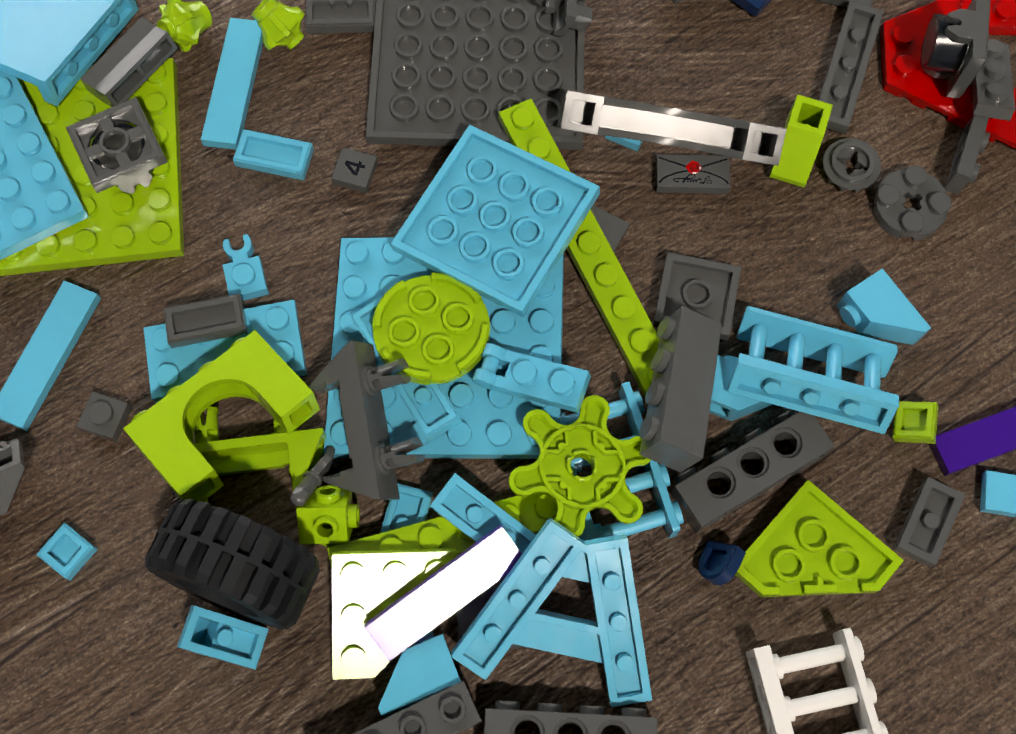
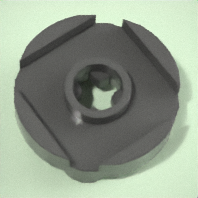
(924, 190)

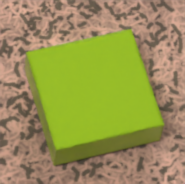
(916, 422)

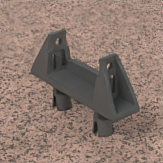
(365, 422)

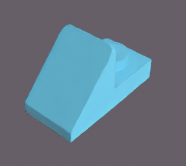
(222, 637)

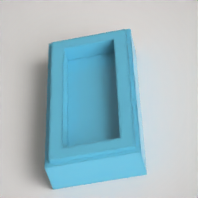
(273, 154)

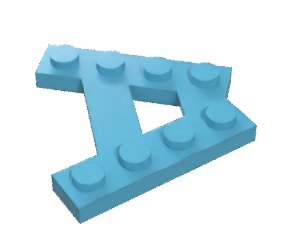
(515, 616)

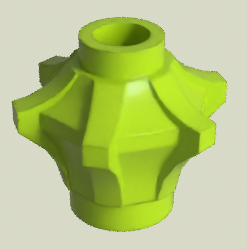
(184, 21)
(279, 23)

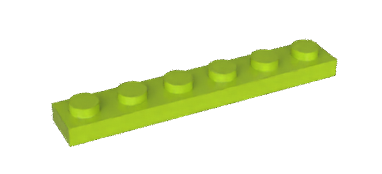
(439, 533)

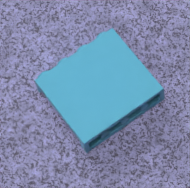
(57, 39)

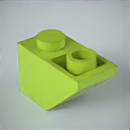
(802, 140)

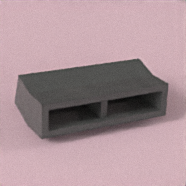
(129, 63)

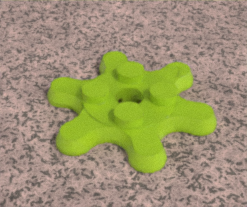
(588, 440)

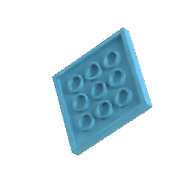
(496, 219)

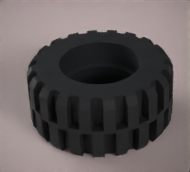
(233, 563)

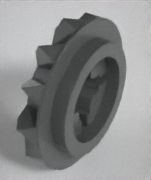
(866, 164)

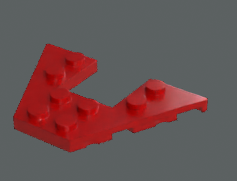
(904, 77)

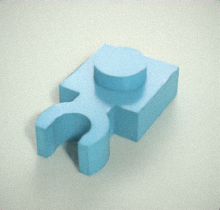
(245, 273)

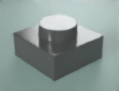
(104, 416)

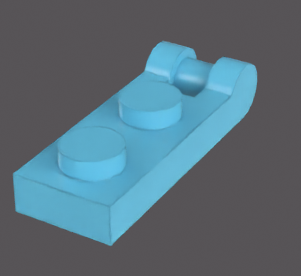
(533, 378)

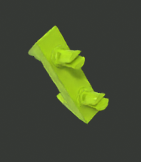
(259, 453)

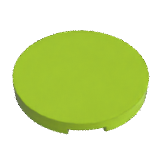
(432, 326)

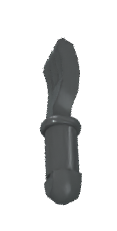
(313, 478)

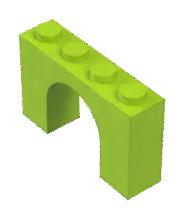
(245, 370)

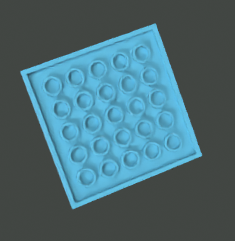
(489, 418)

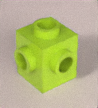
(327, 517)

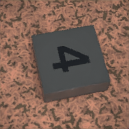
(354, 170)

